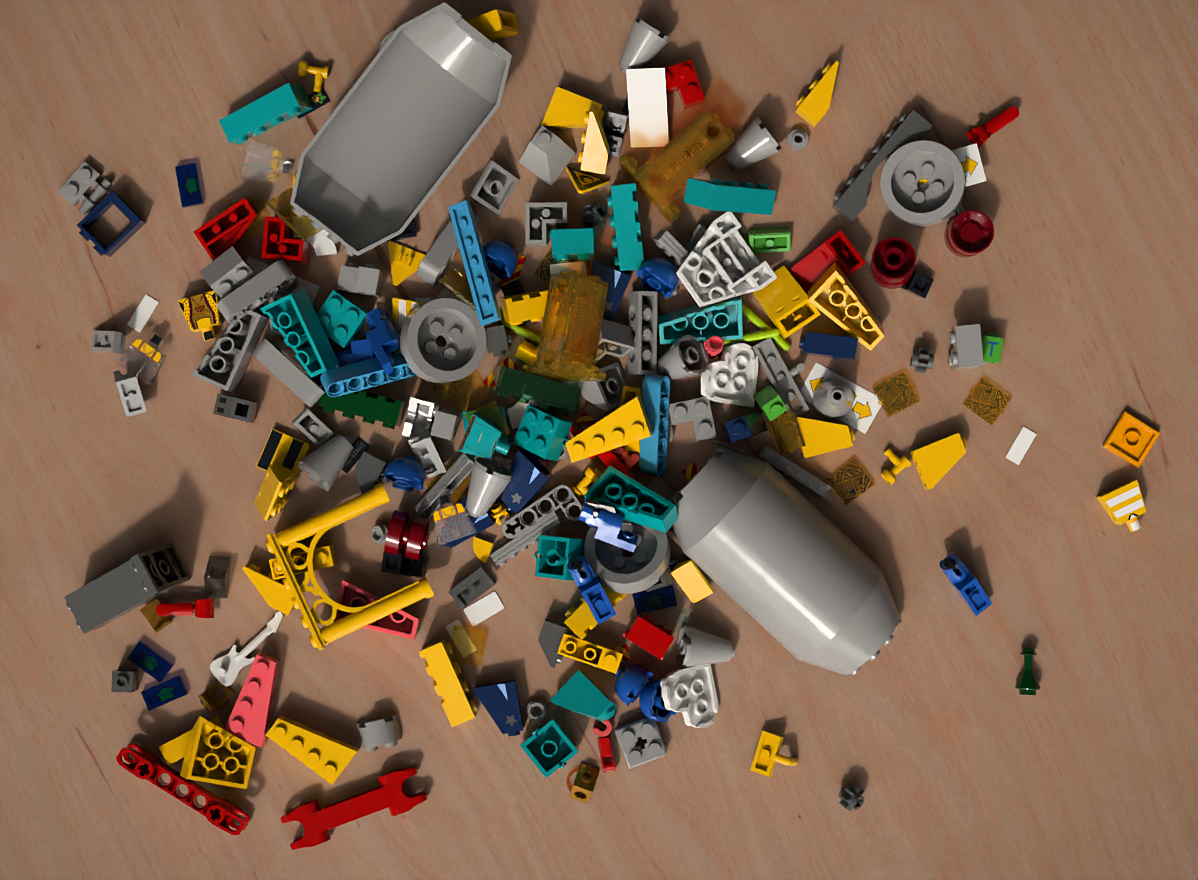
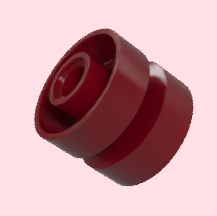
(969, 233)
(893, 262)
(413, 536)

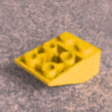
(786, 303)
(274, 490)

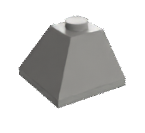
(546, 156)
(605, 393)

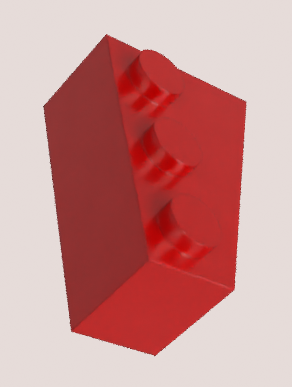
(227, 228)

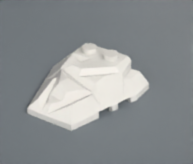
(723, 265)

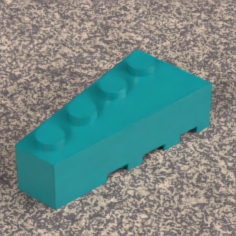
(266, 113)
(730, 196)
(626, 226)
(703, 322)
(302, 331)
(633, 500)

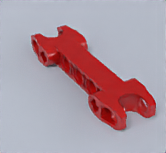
(153, 774)
(388, 795)

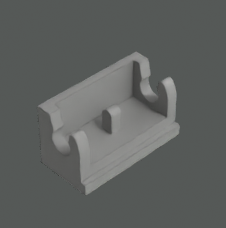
(130, 393)
(427, 453)

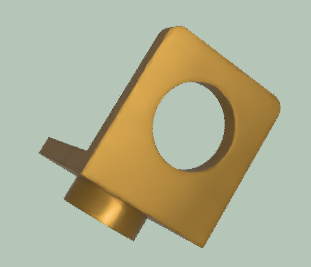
(156, 621)
(209, 700)
(584, 782)

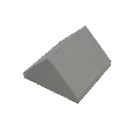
(494, 188)

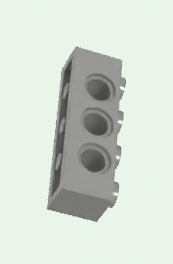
(643, 325)

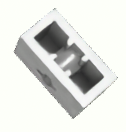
(445, 424)

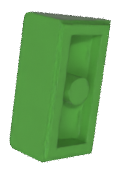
(769, 239)

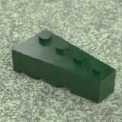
(365, 405)

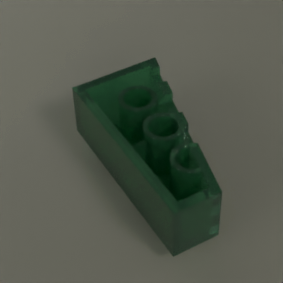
(534, 389)

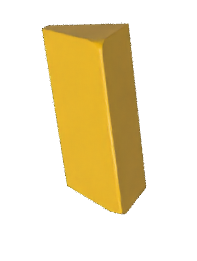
(691, 581)

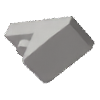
(108, 341)
(313, 427)

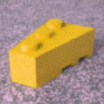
(524, 306)

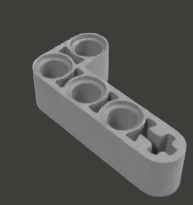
(439, 255)
(257, 291)
(287, 372)
(539, 514)

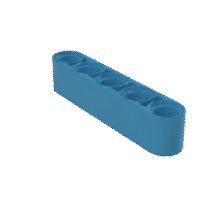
(363, 375)
(656, 403)

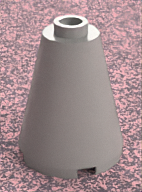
(641, 45)
(752, 146)
(683, 359)
(825, 402)
(327, 461)
(485, 486)
(702, 648)

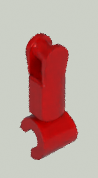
(983, 132)
(202, 608)
(605, 745)

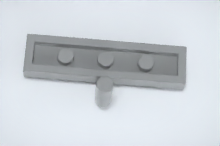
(780, 376)

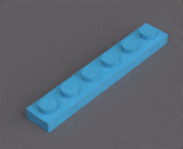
(474, 263)

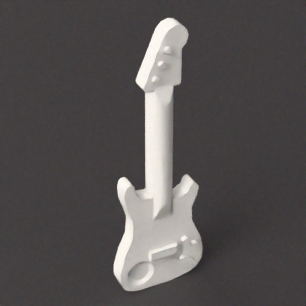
(229, 666)

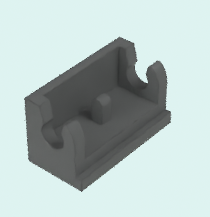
(471, 587)

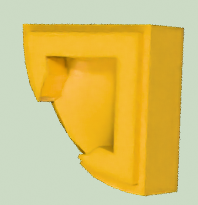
(482, 548)

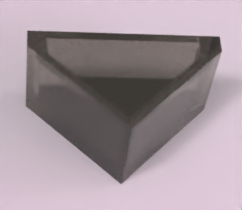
(217, 576)

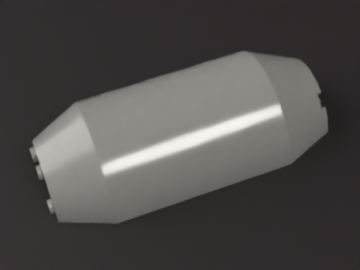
(400, 130)
(784, 562)

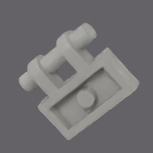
(80, 183)

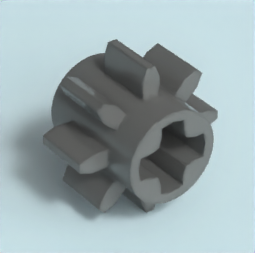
(594, 215)
(922, 360)
(851, 797)

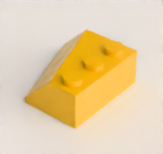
(217, 756)

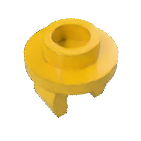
(497, 510)

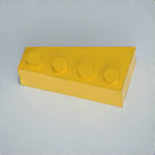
(842, 303)
(615, 430)
(581, 619)
(448, 682)
(313, 748)

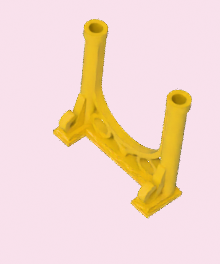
(360, 615)

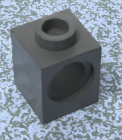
(125, 680)

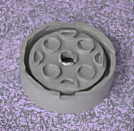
(929, 162)
(462, 334)
(632, 573)

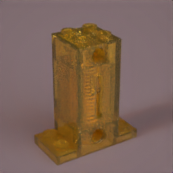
(678, 160)
(571, 329)

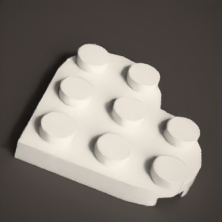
(733, 377)
(692, 693)

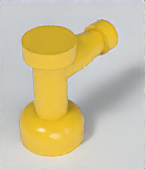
(319, 73)
(900, 464)
(581, 487)

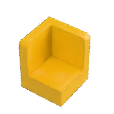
(527, 352)

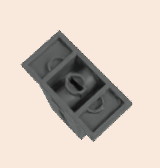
(126, 587)

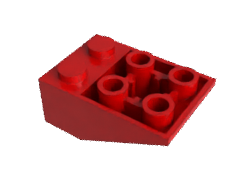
(814, 265)

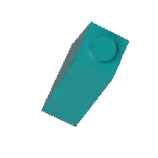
(584, 697)

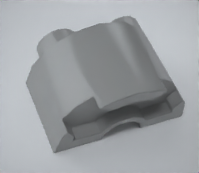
(419, 416)
(379, 732)

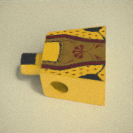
(202, 313)

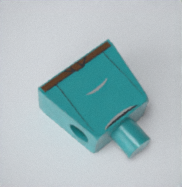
(483, 438)

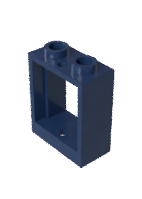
(110, 200)

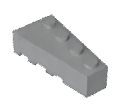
(232, 353)

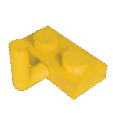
(768, 754)

